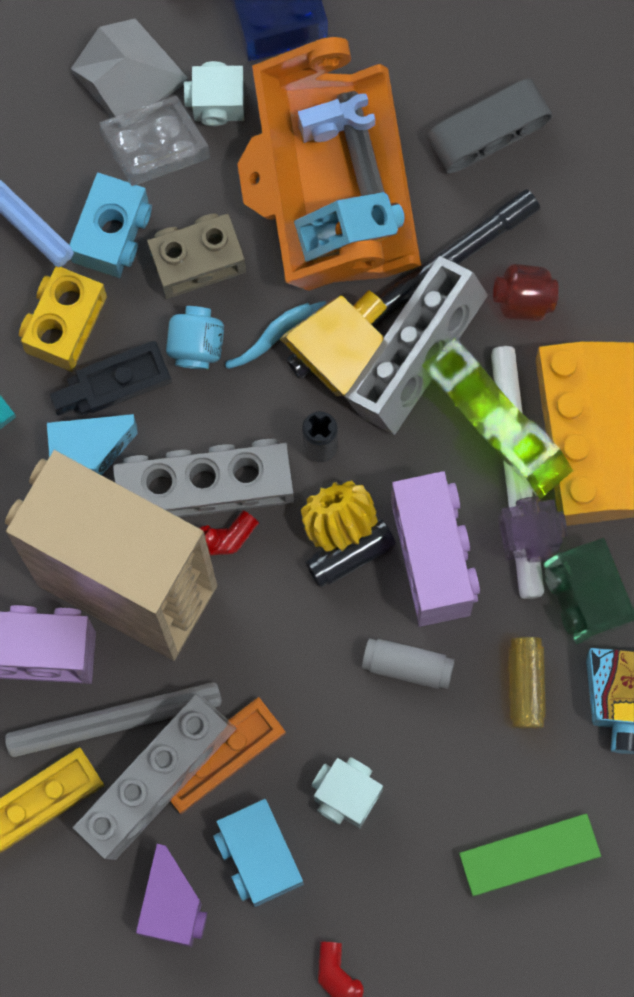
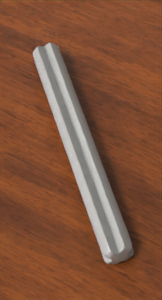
(106, 720)

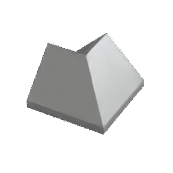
(126, 68)

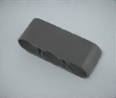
(489, 125)

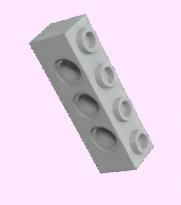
(429, 320)
(226, 494)
(154, 778)

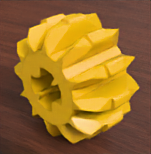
(339, 516)

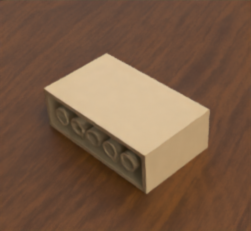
(112, 554)

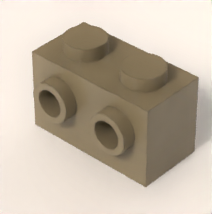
(196, 254)

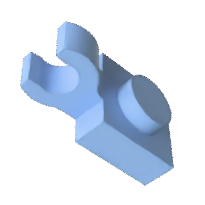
(328, 119)

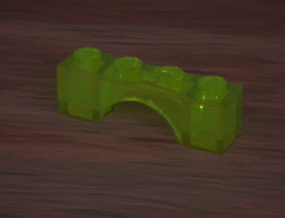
(497, 419)

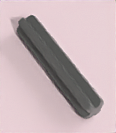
(362, 154)

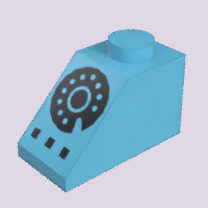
(92, 441)

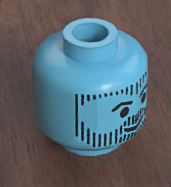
(195, 338)

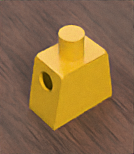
(338, 340)

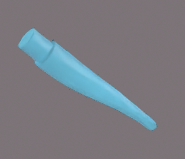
(275, 331)

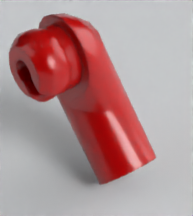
(230, 540)
(332, 976)

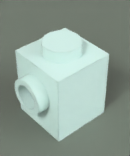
(216, 93)
(346, 791)

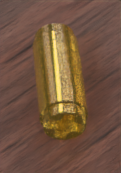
(527, 683)

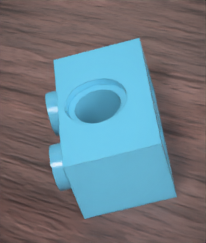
(110, 201)

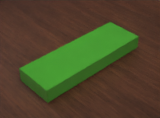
(529, 855)

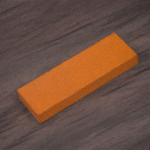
(254, 734)

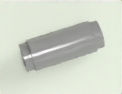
(408, 663)

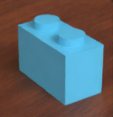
(258, 852)

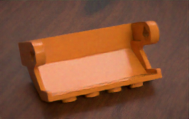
(312, 174)

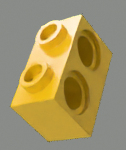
(73, 320)

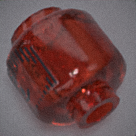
(526, 293)

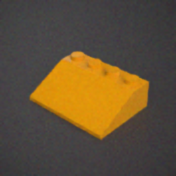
(591, 419)

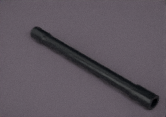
(503, 220)

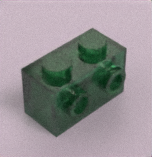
(589, 591)

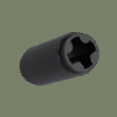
(320, 436)
(336, 564)

